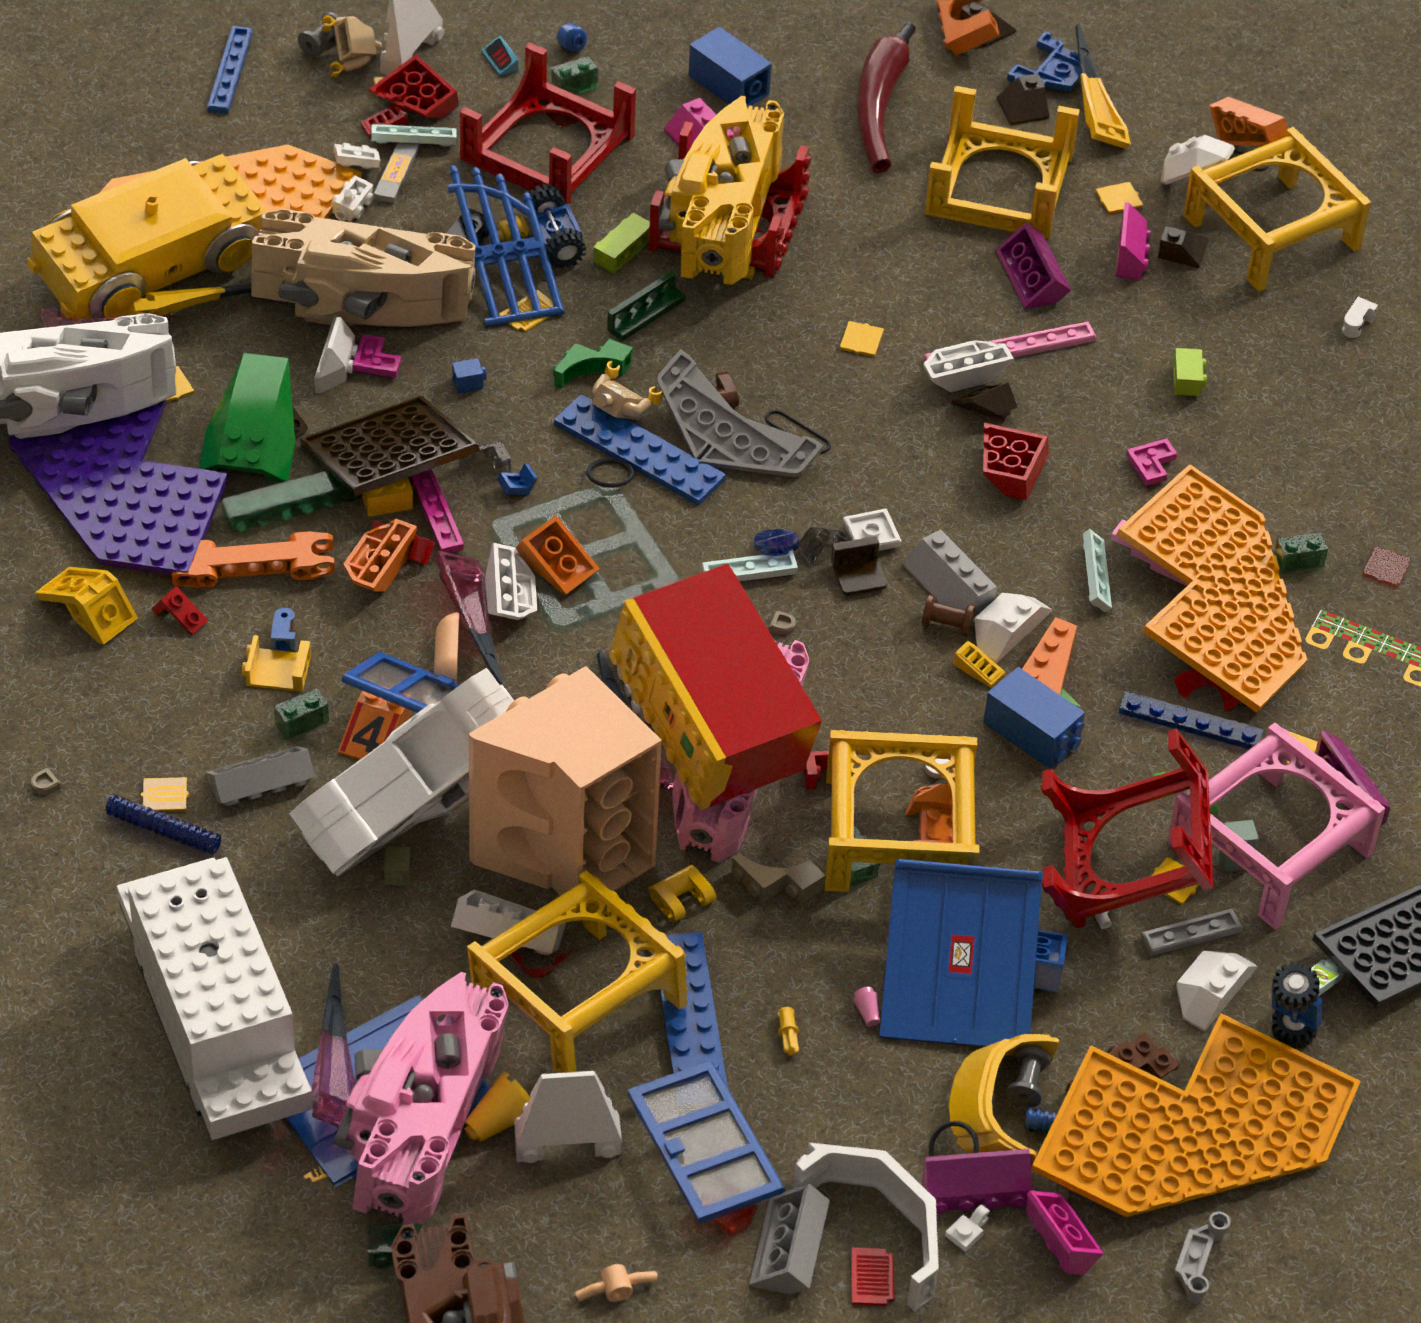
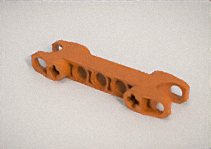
(294, 557)

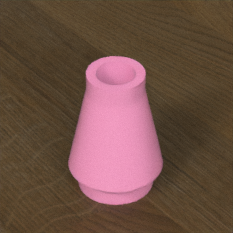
(867, 1004)

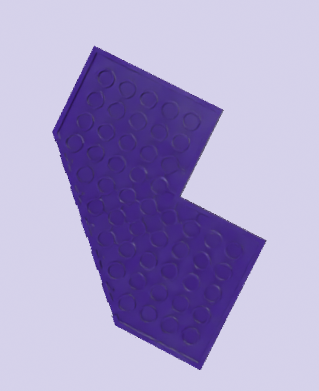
(118, 504)

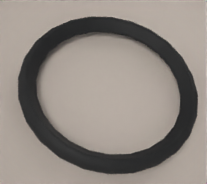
(610, 485)
(950, 1124)

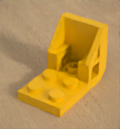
(93, 601)

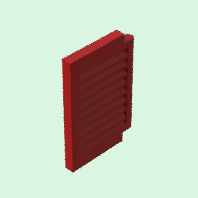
(872, 1276)

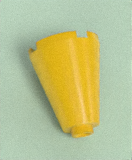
(496, 1109)

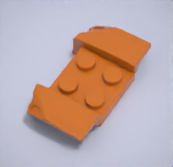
(935, 813)

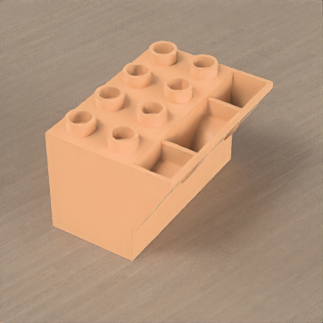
(565, 788)

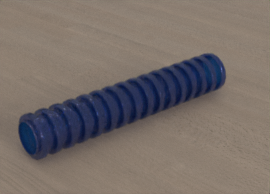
(163, 824)

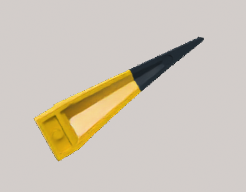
(1099, 111)
(170, 301)

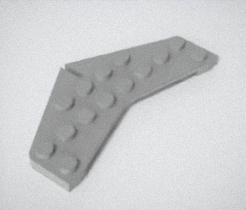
(732, 439)

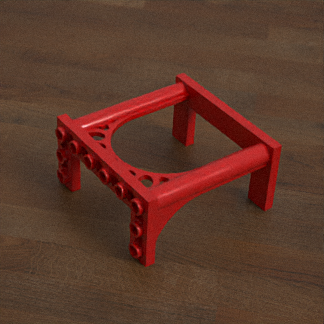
(533, 88)
(772, 245)
(1087, 805)

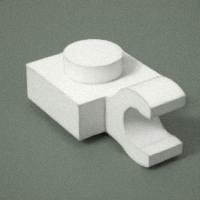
(967, 1231)

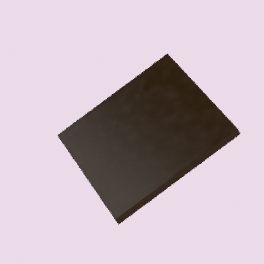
(389, 445)

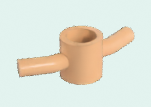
(616, 1283)

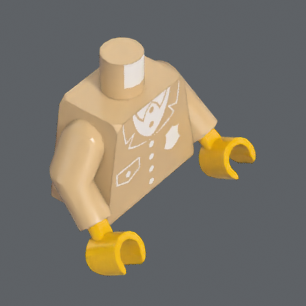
(354, 43)
(619, 400)

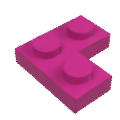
(371, 359)
(1148, 460)

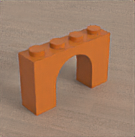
(967, 33)

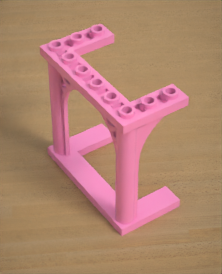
(1269, 759)

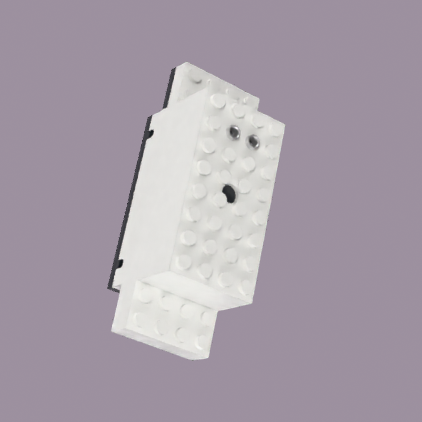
(216, 996)

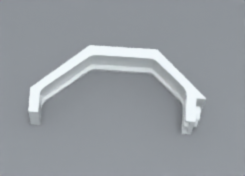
(882, 1172)

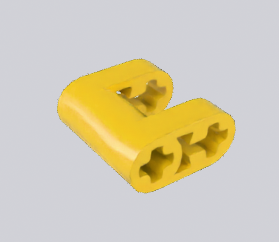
(667, 890)

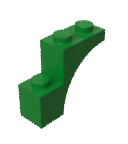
(583, 360)

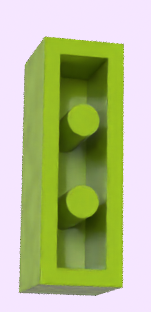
(622, 243)

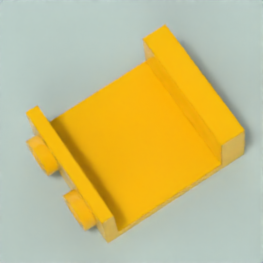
(276, 668)

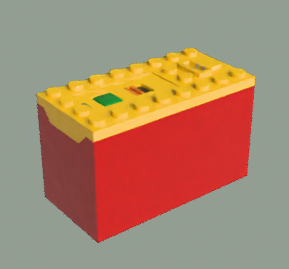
(714, 686)

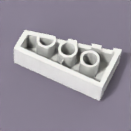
(492, 916)

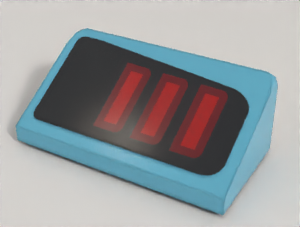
(501, 57)

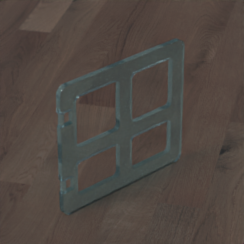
(635, 534)

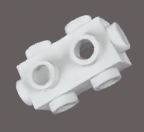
(352, 199)

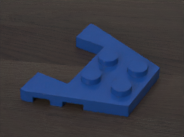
(1058, 71)

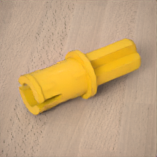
(788, 1030)

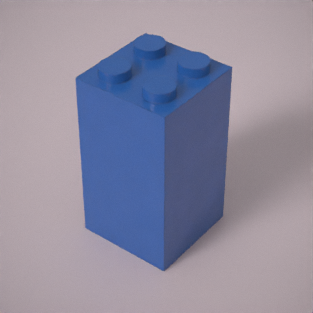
(729, 68)
(1034, 717)

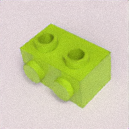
(1188, 372)

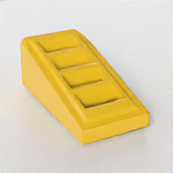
(967, 655)

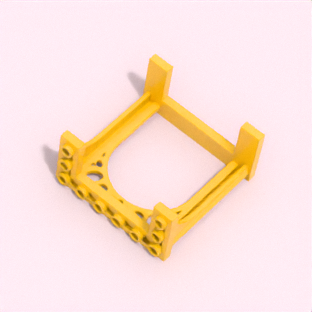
(965, 132)
(1291, 155)
(842, 757)
(589, 903)

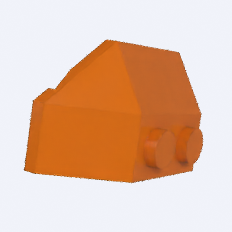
(380, 555)

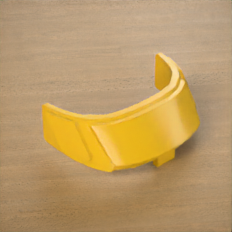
(973, 1093)

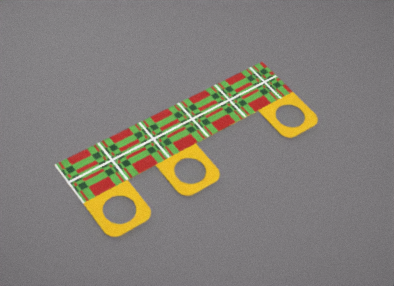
(1367, 640)

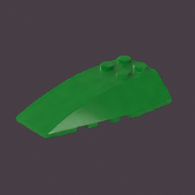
(253, 421)

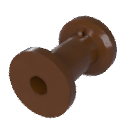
(948, 615)

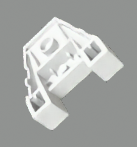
(409, 26)
(567, 1111)

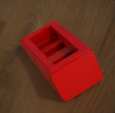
(390, 116)

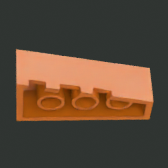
(1246, 124)
(1052, 655)

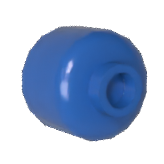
(571, 37)

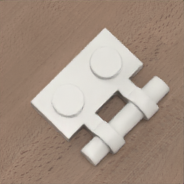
(354, 155)

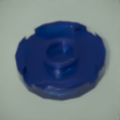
(776, 542)

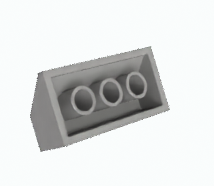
(949, 573)
(260, 775)
(790, 1240)

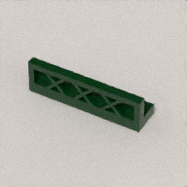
(646, 309)

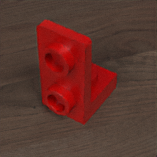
(181, 609)
(816, 762)

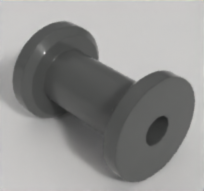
(312, 42)
(1025, 1090)

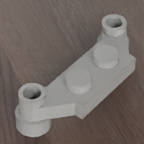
(1195, 1256)

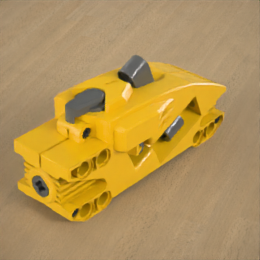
(722, 189)

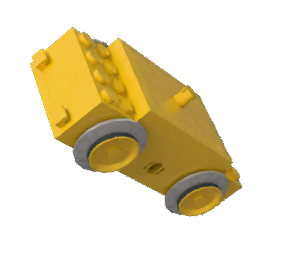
(146, 237)

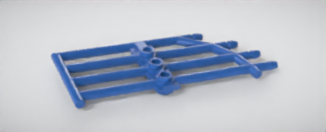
(508, 251)

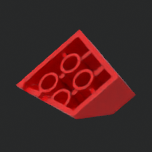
(418, 89)
(1013, 459)

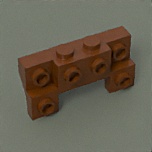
(1143, 1055)

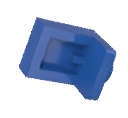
(518, 483)

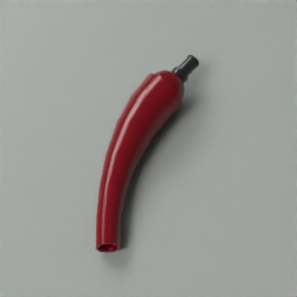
(878, 79)

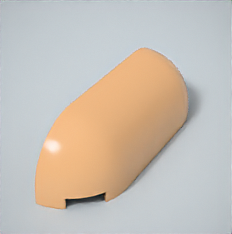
(447, 647)

